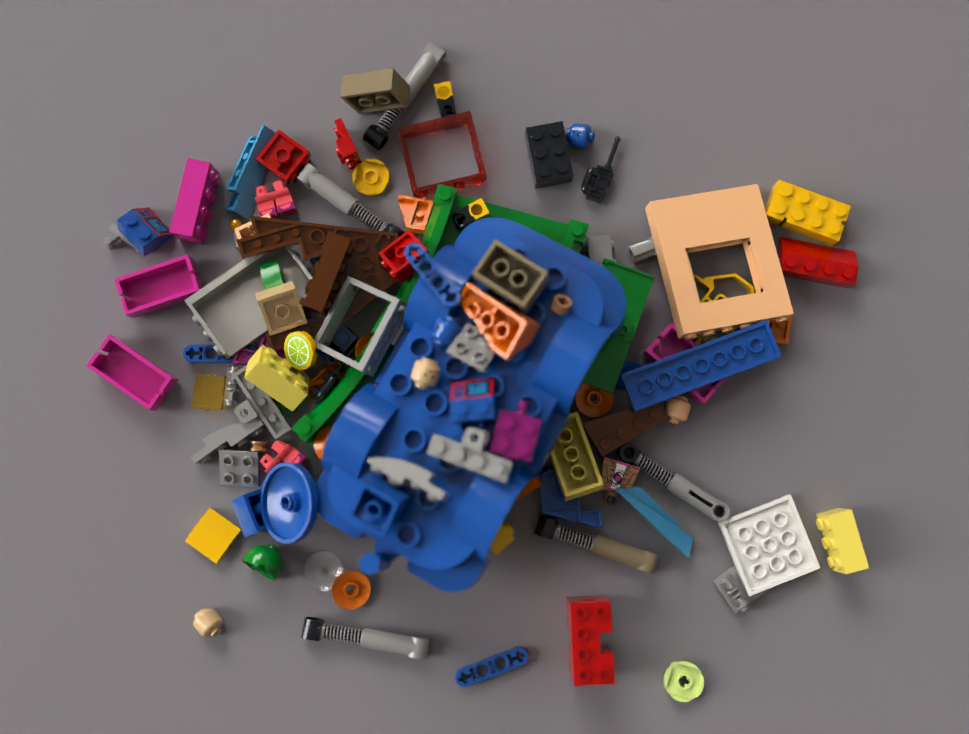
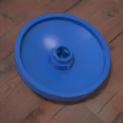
(288, 502)

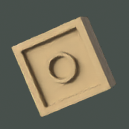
(281, 308)

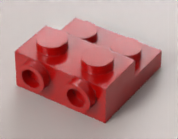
(346, 150)
(284, 157)
(395, 259)

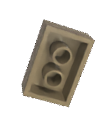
(375, 91)
(511, 275)

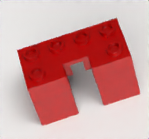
(588, 660)

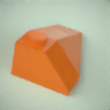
(500, 323)

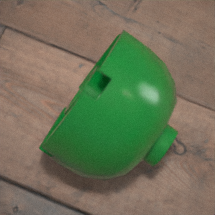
(265, 560)

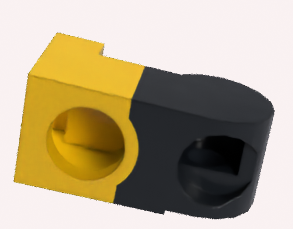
(445, 98)
(470, 213)

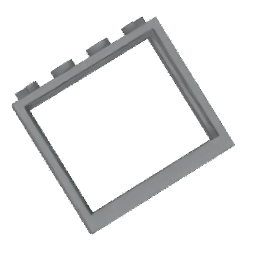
(382, 336)

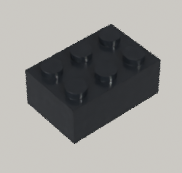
(548, 154)

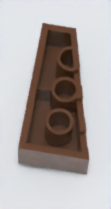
(326, 272)
(618, 428)

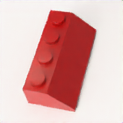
(817, 263)

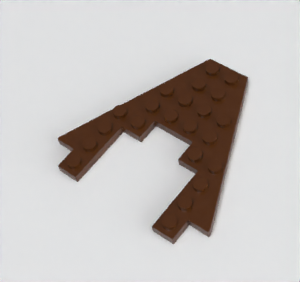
(361, 264)

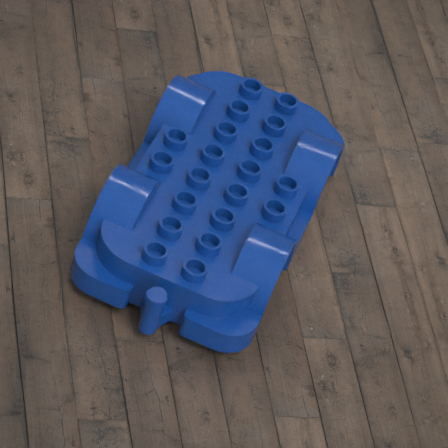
(397, 420)

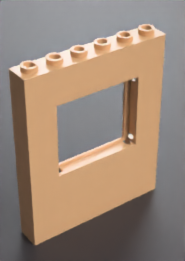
(714, 222)

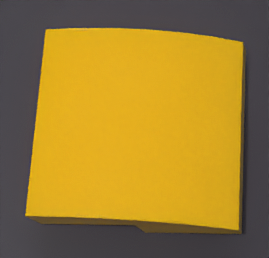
(213, 535)

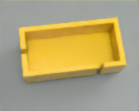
(806, 212)

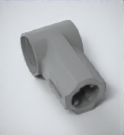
(642, 250)

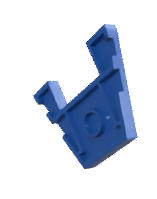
(554, 504)

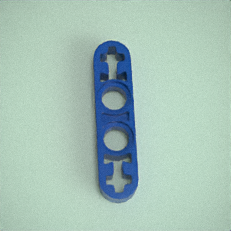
(433, 275)
(198, 358)
(493, 670)

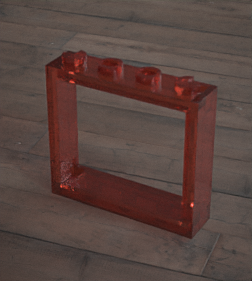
(435, 126)

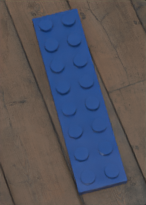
(700, 365)

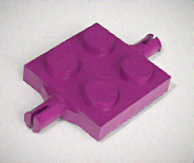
(515, 434)

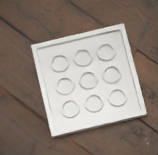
(769, 545)

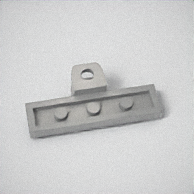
(260, 405)
(471, 454)

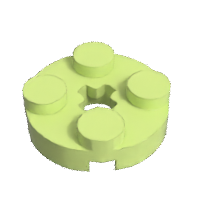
(676, 671)

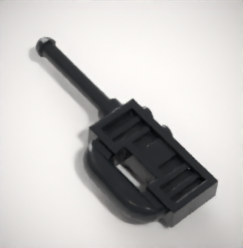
(603, 175)
(329, 379)

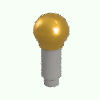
(235, 223)

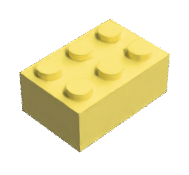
(277, 377)
(842, 540)

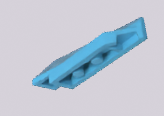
(248, 175)
(657, 518)

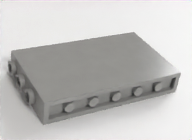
(229, 303)

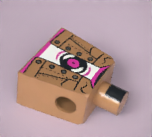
(616, 475)

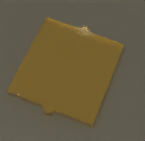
(209, 391)

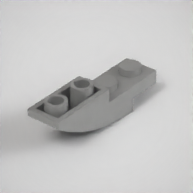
(234, 434)
(402, 472)

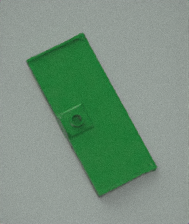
(610, 359)

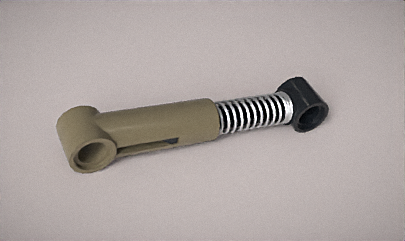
(598, 545)

